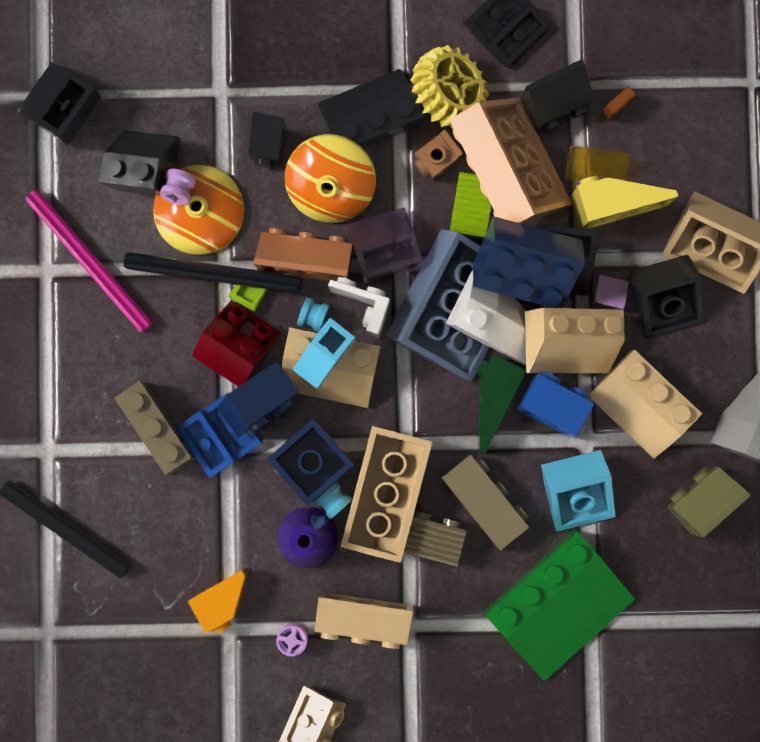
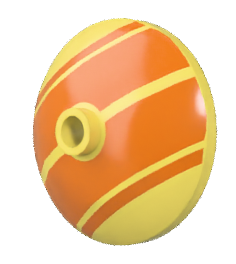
(332, 161)
(213, 224)

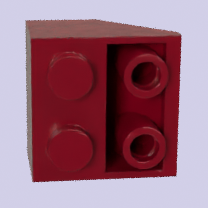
(235, 343)

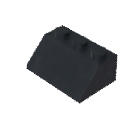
(373, 110)

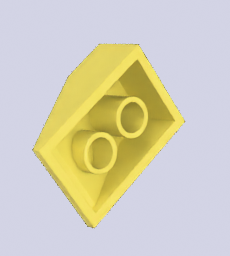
(612, 199)

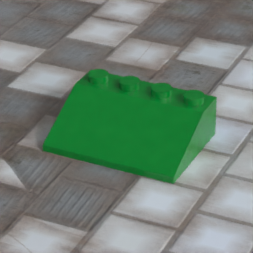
(559, 605)

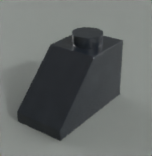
(267, 139)

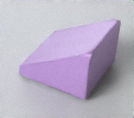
(610, 293)

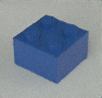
(555, 405)

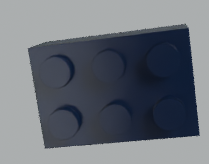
(528, 263)

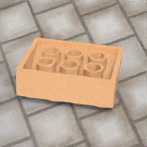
(510, 160)

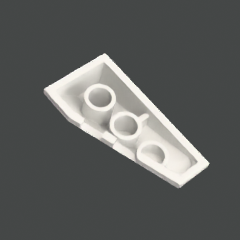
(491, 320)

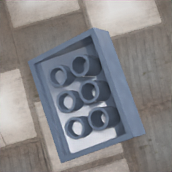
(429, 302)

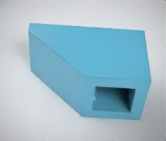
(324, 353)

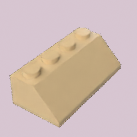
(386, 494)

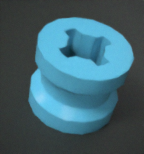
(313, 314)
(333, 500)

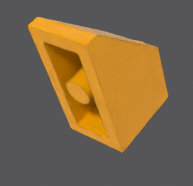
(219, 603)

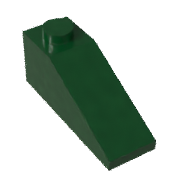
(495, 392)

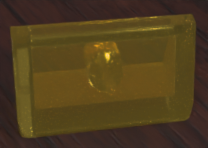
(589, 162)

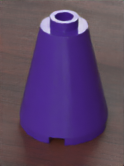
(317, 527)

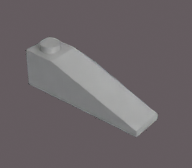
(740, 423)

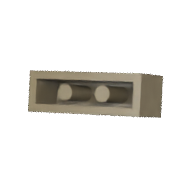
(154, 427)
(486, 501)

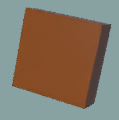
(618, 103)

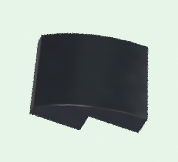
(506, 27)

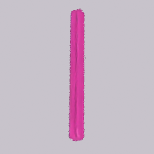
(89, 261)

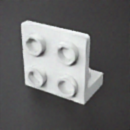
(375, 316)

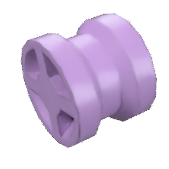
(177, 187)
(291, 644)

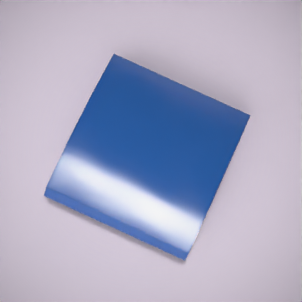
(214, 440)

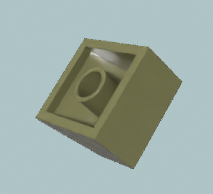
(707, 500)

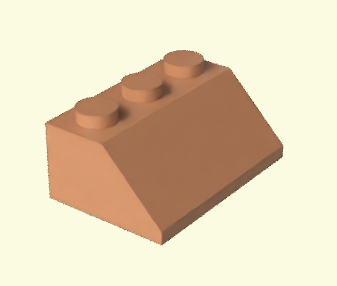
(304, 255)

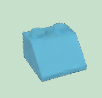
(579, 490)

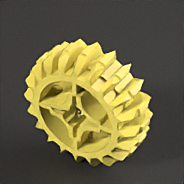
(447, 83)

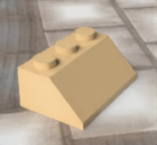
(718, 242)
(573, 340)
(348, 381)
(644, 404)
(363, 619)

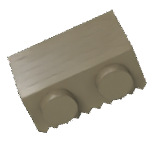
(435, 540)

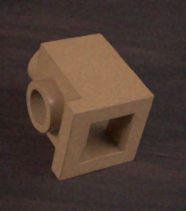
(434, 168)

